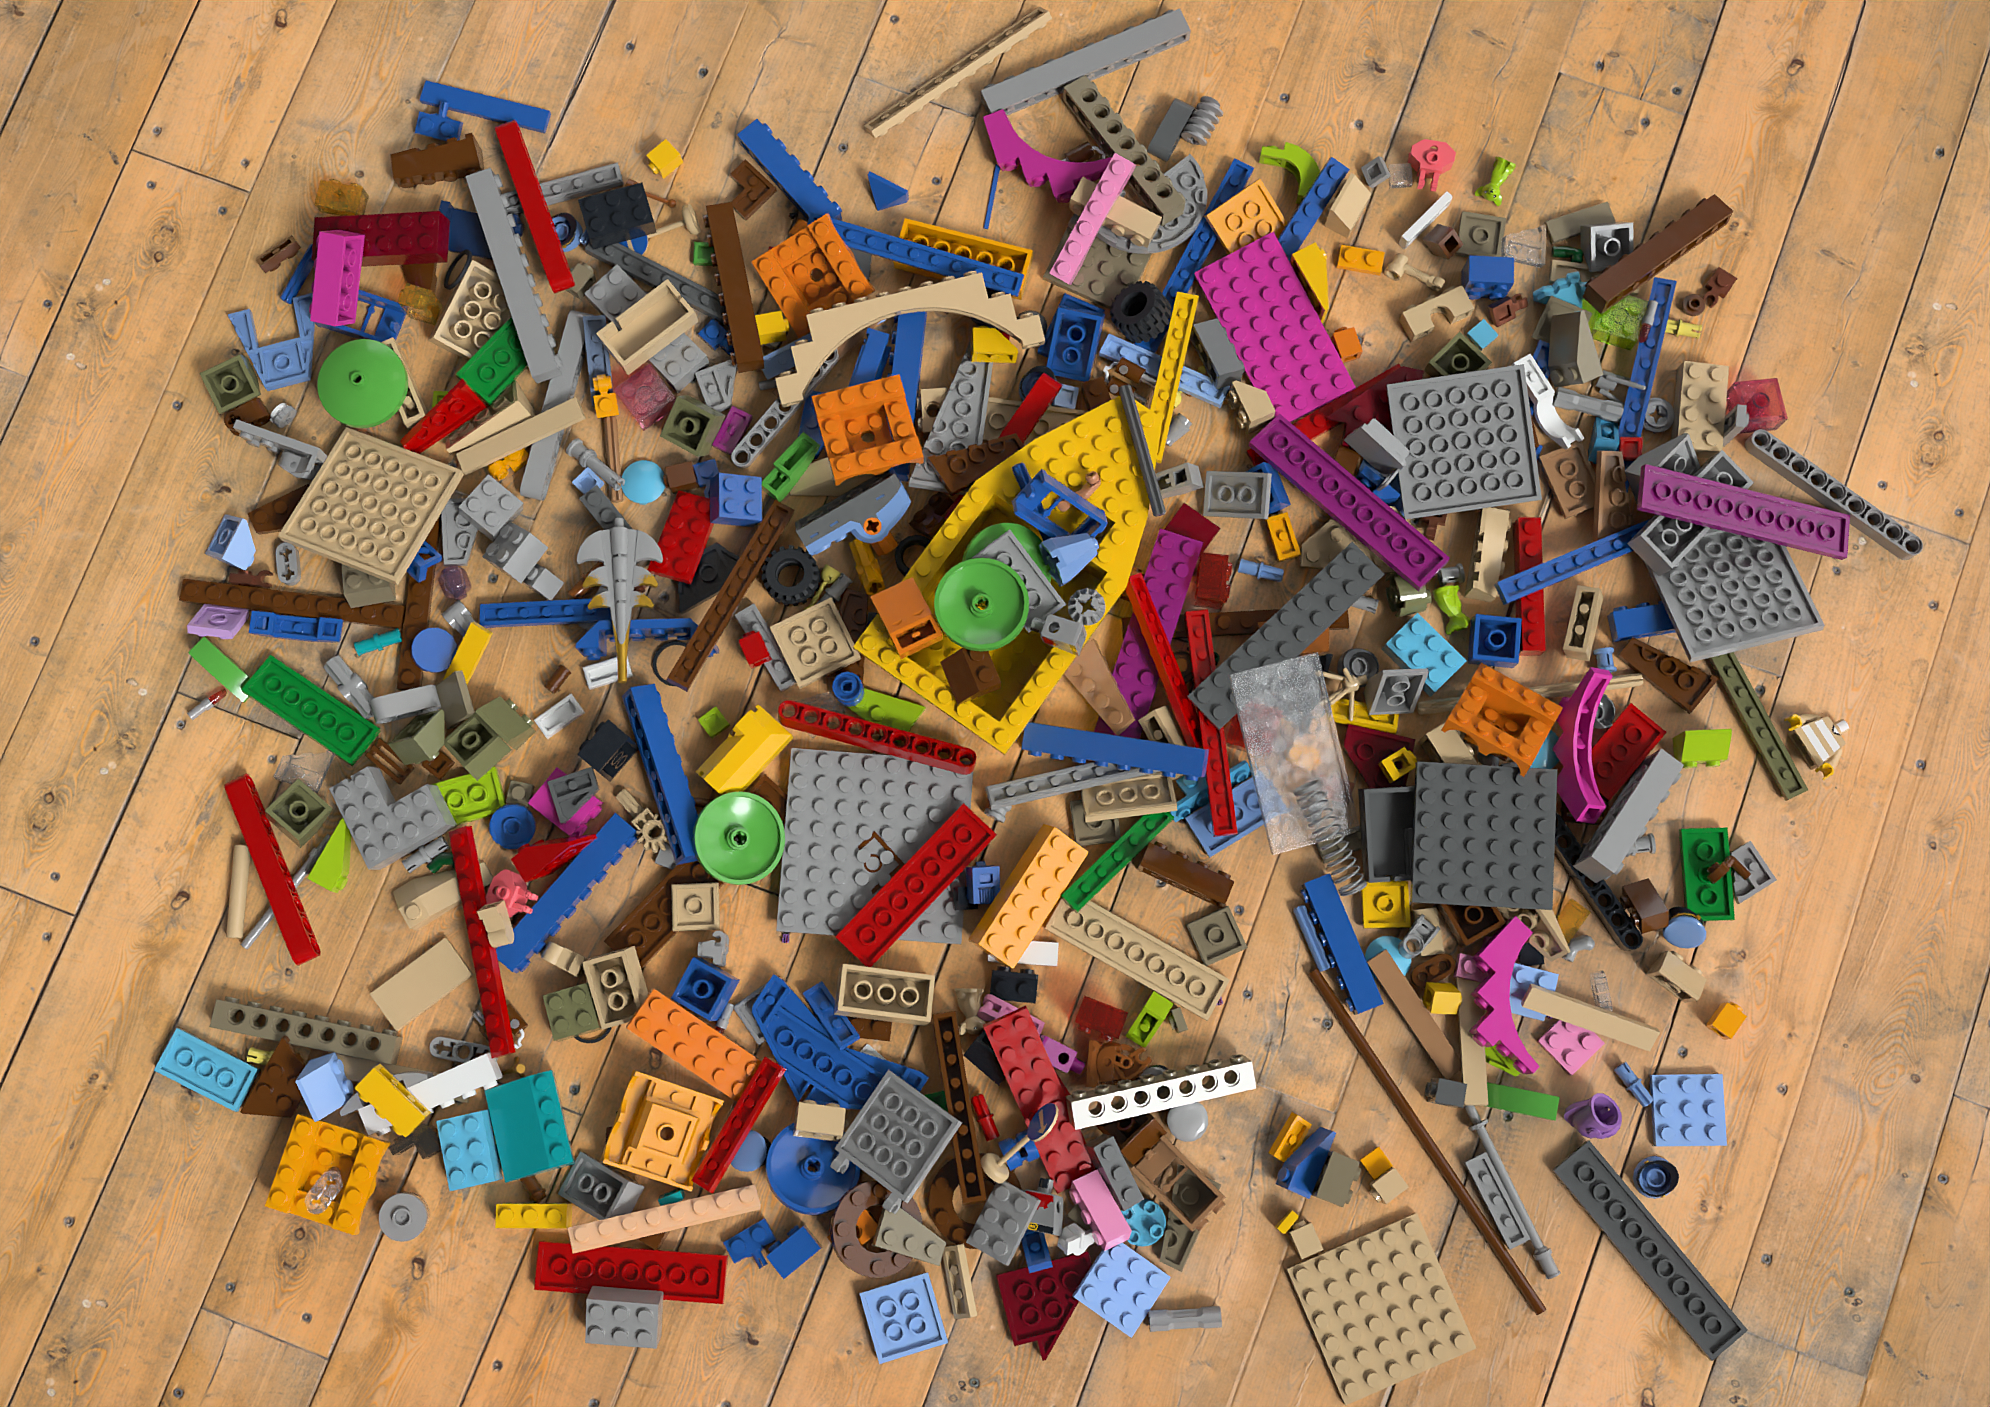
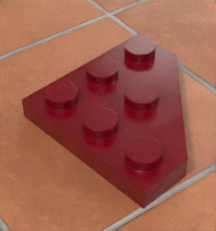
(1370, 747)

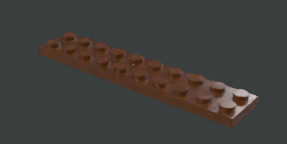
(650, 923)

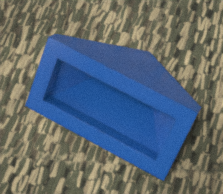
(885, 192)

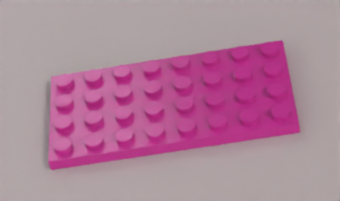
(1275, 328)

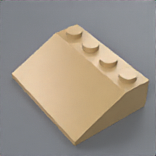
(472, 313)

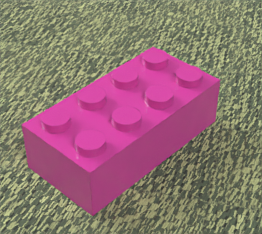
(336, 277)

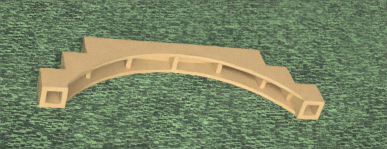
(960, 296)

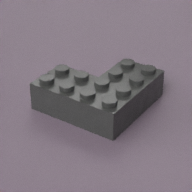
(1386, 832)

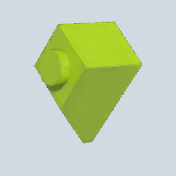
(1149, 1019)

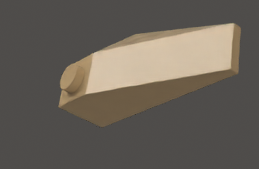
(505, 412)
(819, 481)
(432, 896)
(1546, 934)

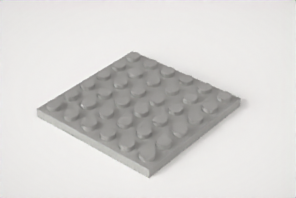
(1465, 441)
(1735, 596)

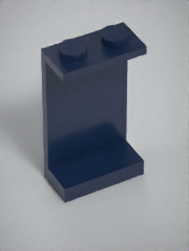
(467, 231)

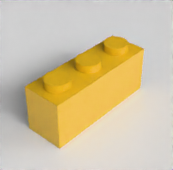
(392, 1100)
(533, 1215)

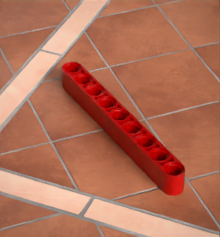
(535, 206)
(1027, 415)
(868, 729)
(272, 869)

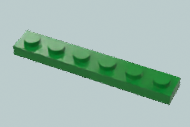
(1115, 859)

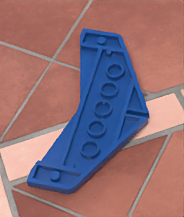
(812, 1056)

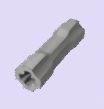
(1604, 409)
(1185, 1318)

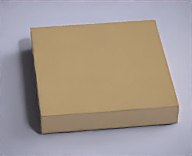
(695, 907)

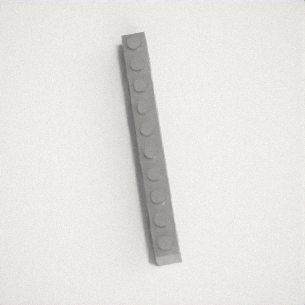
(1092, 60)
(514, 275)

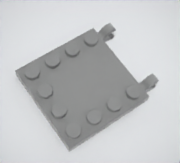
(896, 1138)

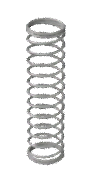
(1305, 788)

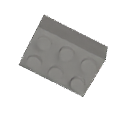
(624, 1317)

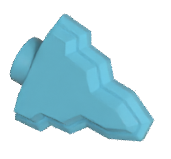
(1567, 289)

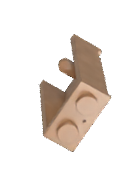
(1156, 1162)

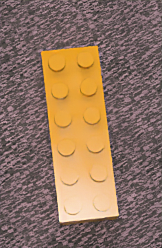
(966, 245)
(1028, 896)

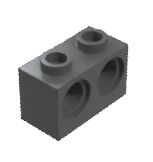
(1446, 1092)

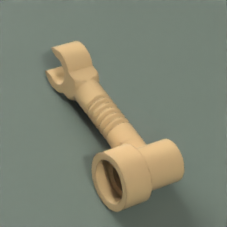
(1399, 267)

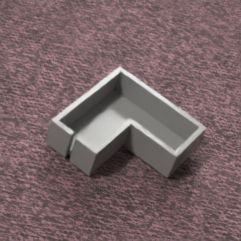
(388, 827)

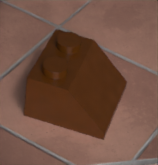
(970, 674)
(1134, 1135)

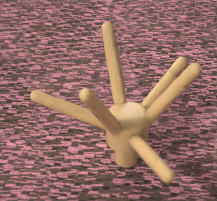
(1349, 685)

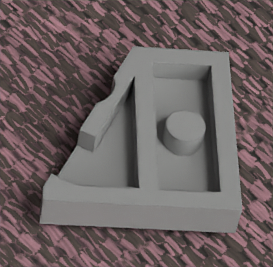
(718, 385)
(1760, 873)

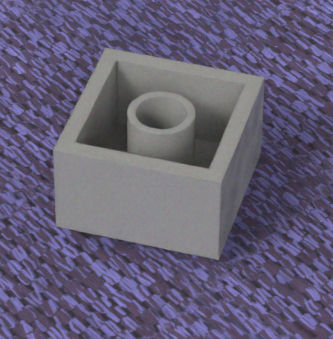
(490, 507)
(515, 552)

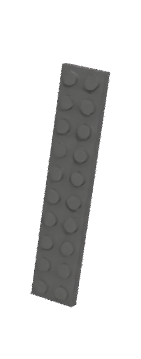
(1290, 629)
(1650, 1250)

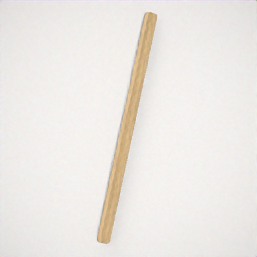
(1546, 691)

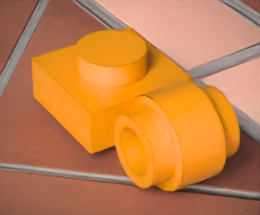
(605, 403)
(516, 461)

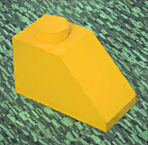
(991, 346)

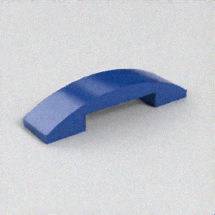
(296, 628)

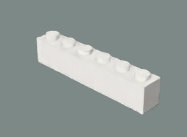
(442, 1089)

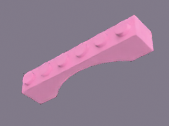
(1092, 218)

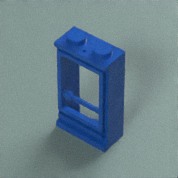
(389, 324)
(871, 358)
(1038, 489)

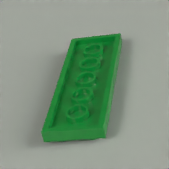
(311, 710)

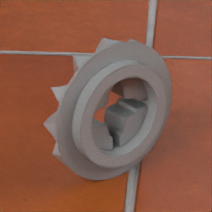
(1663, 409)
(1089, 617)

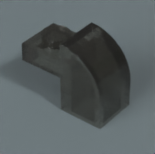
(424, 1138)

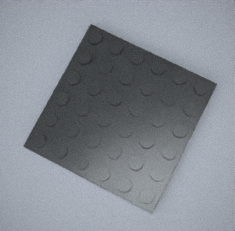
(1483, 836)

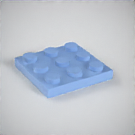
(1688, 1110)
(1121, 1287)
(903, 1317)

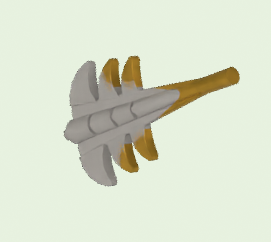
(619, 552)

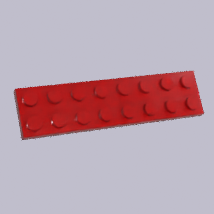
(916, 886)
(1033, 1086)
(676, 1273)

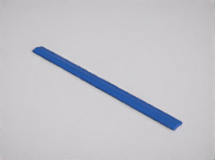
(992, 195)

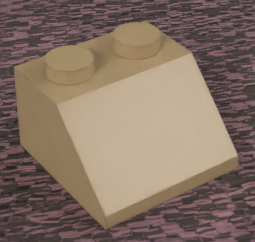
(1677, 977)

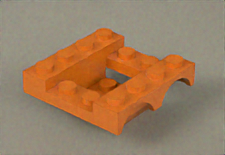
(794, 286)
(859, 410)
(1503, 717)

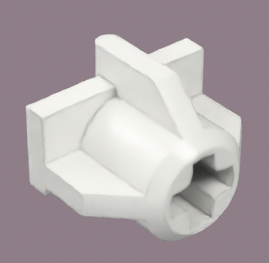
(1075, 1239)

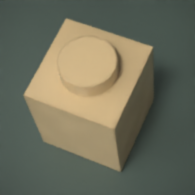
(1387, 1186)
(1304, 1239)

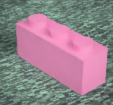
(1100, 1210)

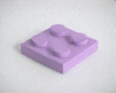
(218, 621)

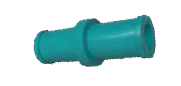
(378, 642)

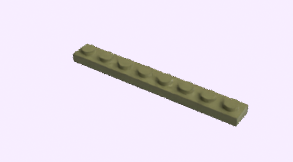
(1758, 725)

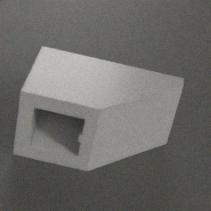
(543, 582)

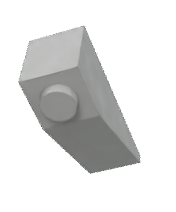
(1179, 480)

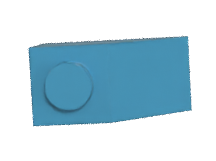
(1603, 438)

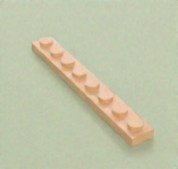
(663, 1218)

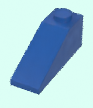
(1305, 1164)

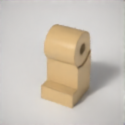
(497, 923)
(564, 958)

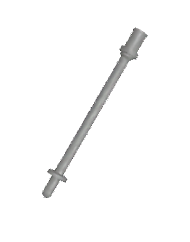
(1541, 1252)

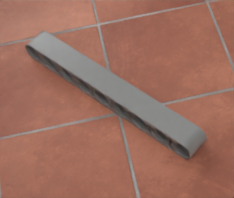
(560, 389)
(1844, 495)

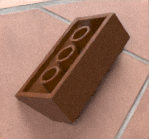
(1186, 875)

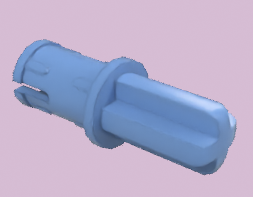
(1260, 570)
(1633, 1084)

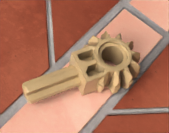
(645, 822)

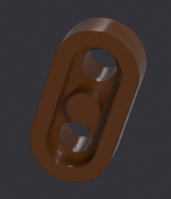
(1432, 970)

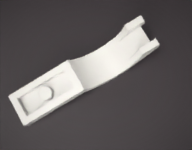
(1545, 413)

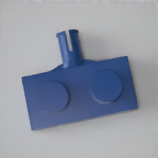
(438, 125)
(751, 1243)

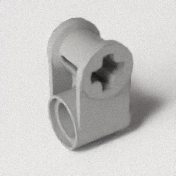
(1420, 934)

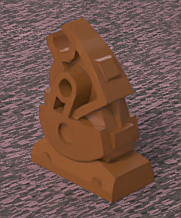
(1110, 1065)

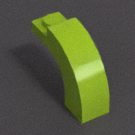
(1296, 161)

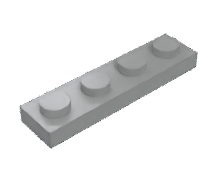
(751, 620)
(1497, 1200)

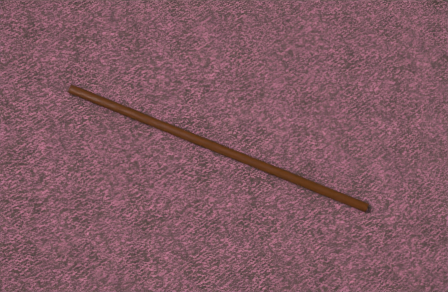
(1427, 1142)

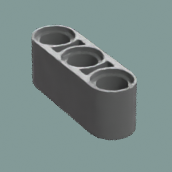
(1170, 130)

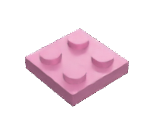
(1570, 1045)

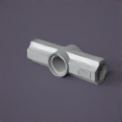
(350, 685)

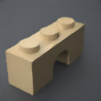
(1452, 303)

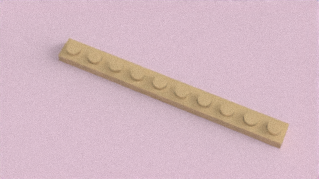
(964, 68)

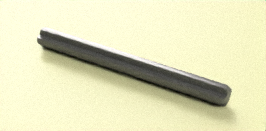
(1142, 450)

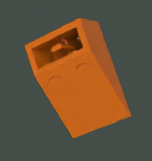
(907, 618)

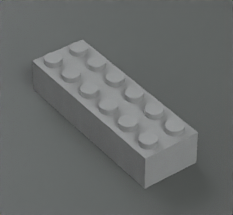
(677, 360)
(1667, 540)
(1629, 816)

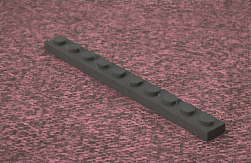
(655, 274)

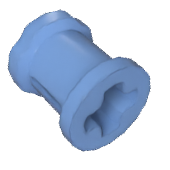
(1605, 659)

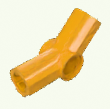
(867, 567)

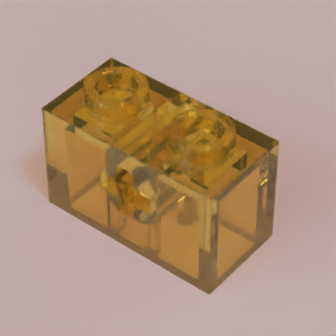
(352, 198)
(420, 304)

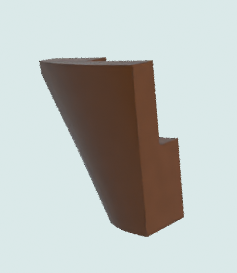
(421, 275)

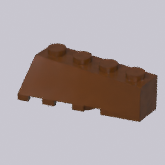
(437, 162)

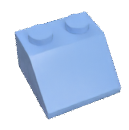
(1520, 981)
(324, 1085)

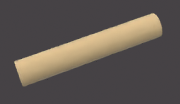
(238, 892)

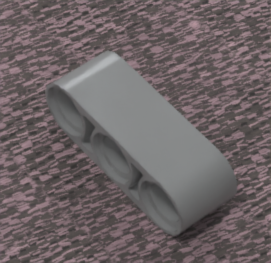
(405, 704)

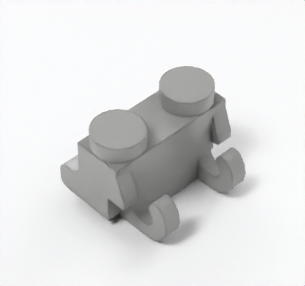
(715, 951)

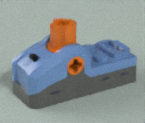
(877, 499)

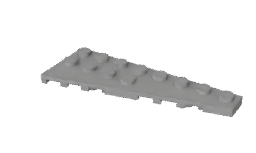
(958, 421)

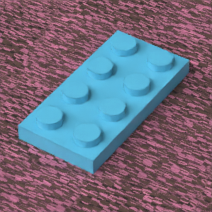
(207, 1069)

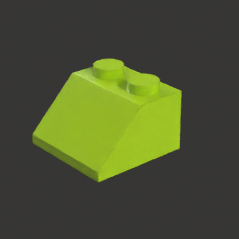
(1702, 747)

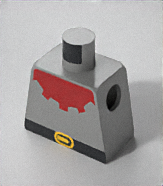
(1069, 636)
(1049, 1213)

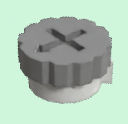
(283, 415)

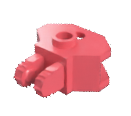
(1430, 162)
(511, 890)

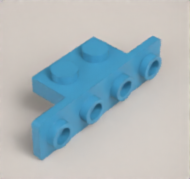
(1197, 793)

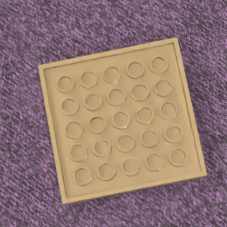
(371, 505)
(1380, 1308)

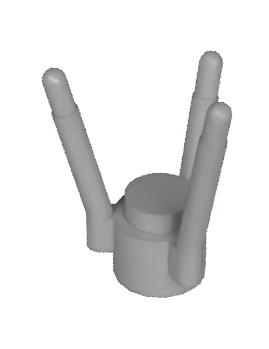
(1609, 381)

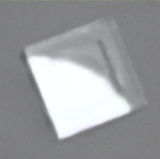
(1400, 175)

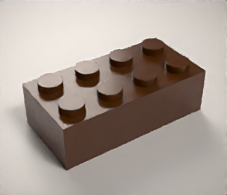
(1470, 922)

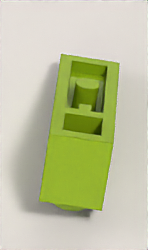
(334, 862)

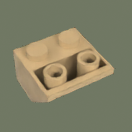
(1347, 206)
(1251, 406)

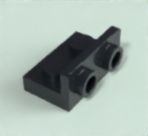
(1014, 985)

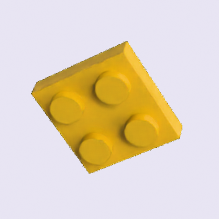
(1385, 905)

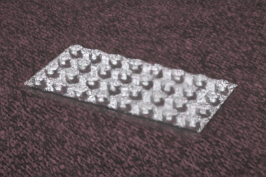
(1290, 743)

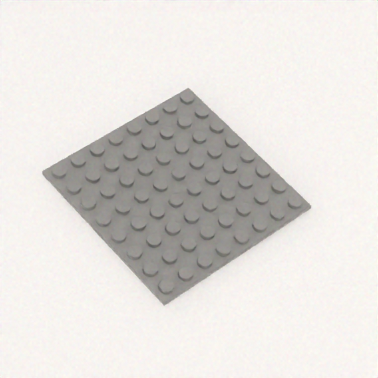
(837, 805)

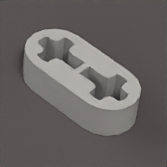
(293, 564)

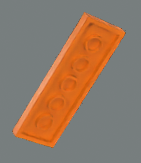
(694, 1044)

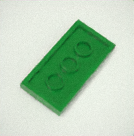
(495, 364)
(1698, 852)

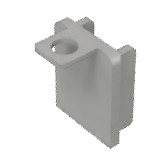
(1379, 449)

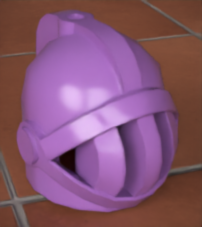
(1593, 1117)

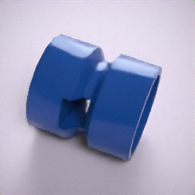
(848, 689)
(1028, 1153)

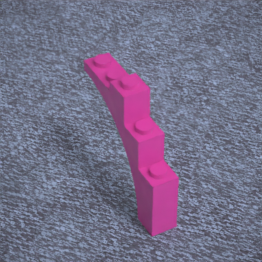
(1038, 168)
(1574, 747)
(1493, 994)

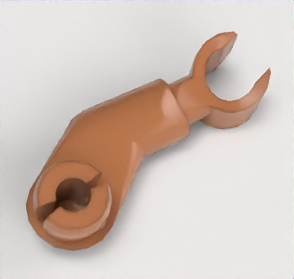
(1085, 492)

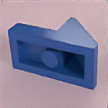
(1373, 481)
(1036, 1251)

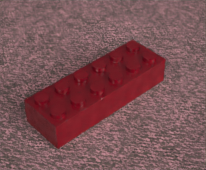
(393, 236)

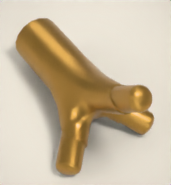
(517, 1068)

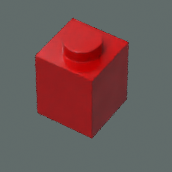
(754, 649)

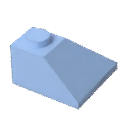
(232, 543)

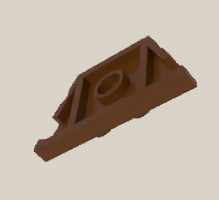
(276, 1088)

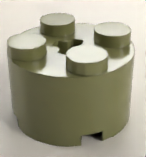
(1404, 597)

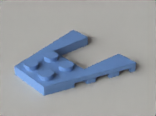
(285, 361)

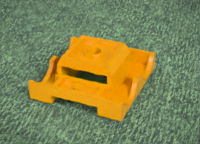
(635, 1134)
(312, 1152)

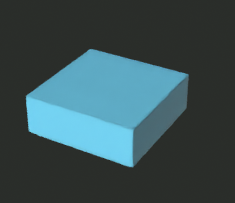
(1482, 335)

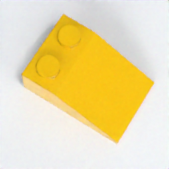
(1311, 271)

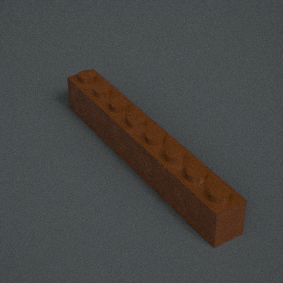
(1657, 253)
(734, 287)
(959, 1106)

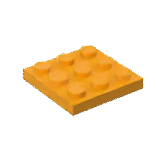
(1246, 217)

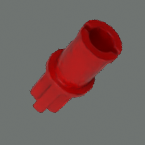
(985, 1118)

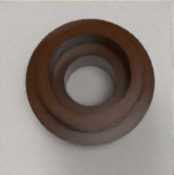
(1689, 309)

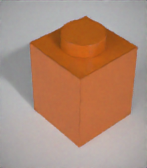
(1347, 344)

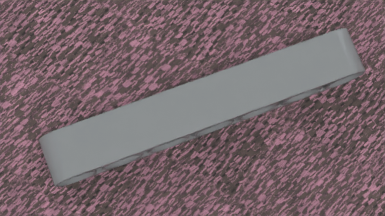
(781, 417)

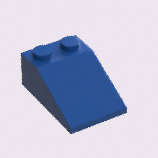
(1075, 342)

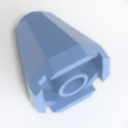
(1068, 555)

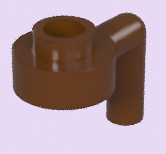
(1718, 870)

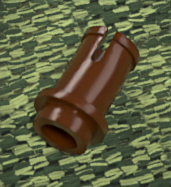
(557, 679)
(533, 1188)

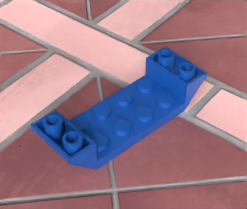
(594, 642)

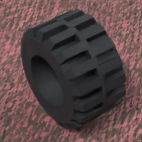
(1140, 312)
(785, 558)

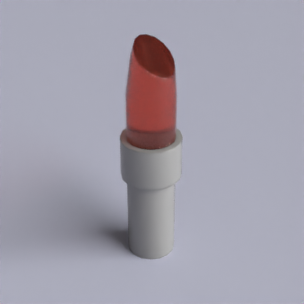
(1647, 321)
(207, 704)
(722, 1022)

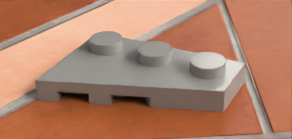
(457, 535)

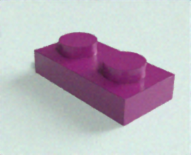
(732, 430)

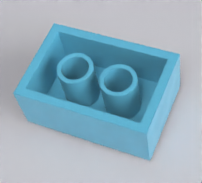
(1421, 647)
(469, 1150)

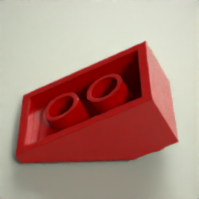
(548, 856)

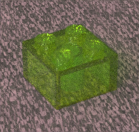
(1620, 323)

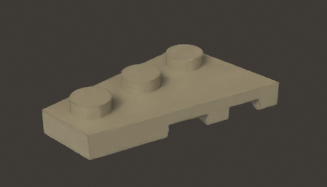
(908, 1237)

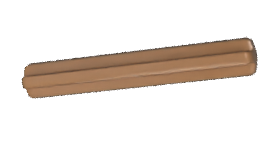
(613, 454)

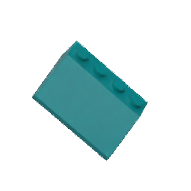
(529, 1126)

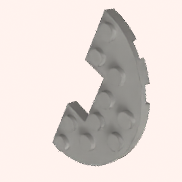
(1188, 180)

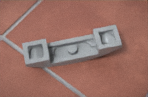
(410, 1078)

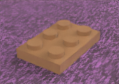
(1570, 479)

